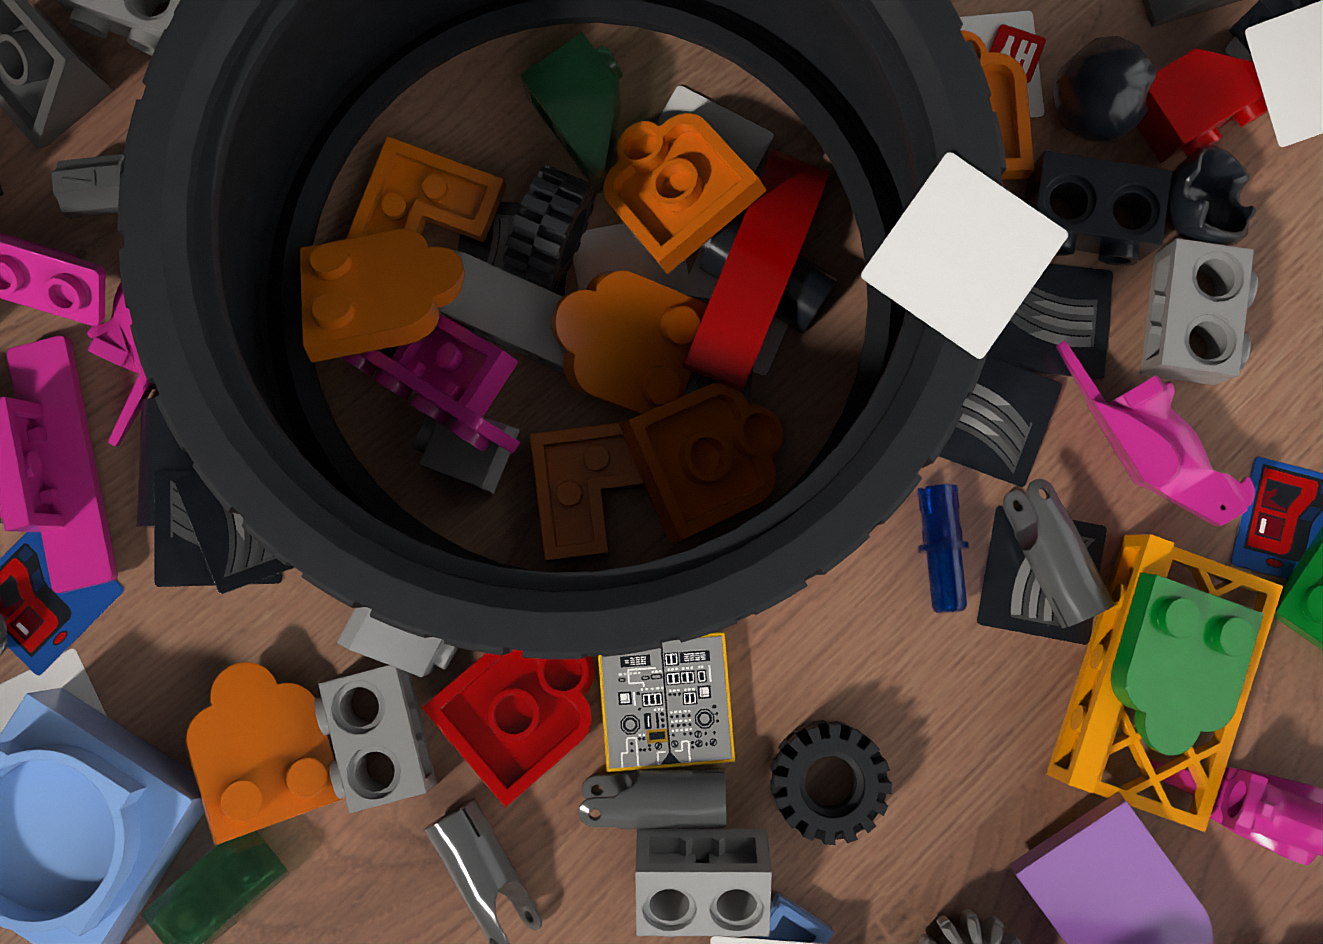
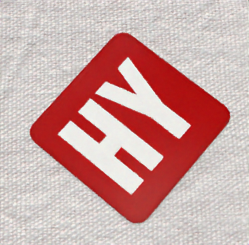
(1021, 46)

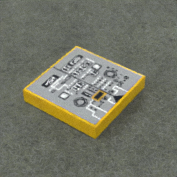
(667, 706)

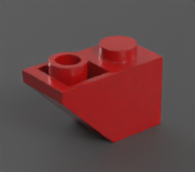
(1198, 98)

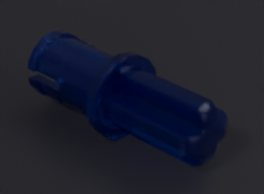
(944, 546)

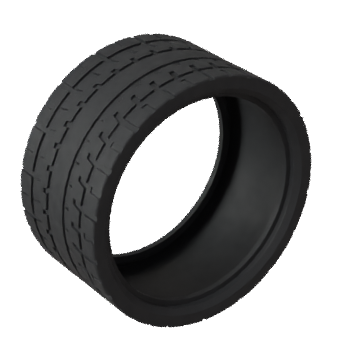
(229, 180)

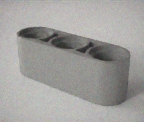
(507, 312)

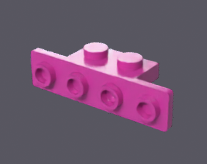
(51, 280)
(452, 376)
(51, 467)

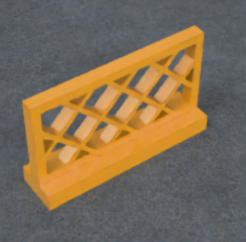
(1096, 713)

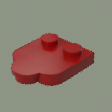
(515, 717)

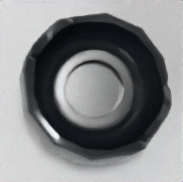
(1104, 89)
(1206, 198)

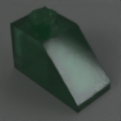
(580, 103)

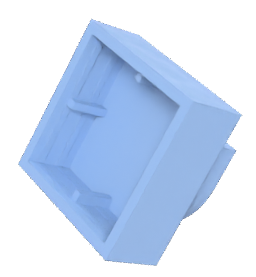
(84, 821)

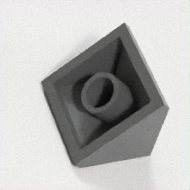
(42, 74)

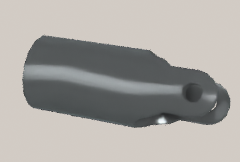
(1057, 554)
(657, 799)
(480, 868)

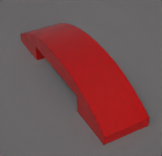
(756, 271)

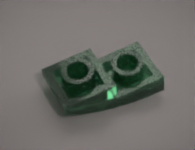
(215, 891)

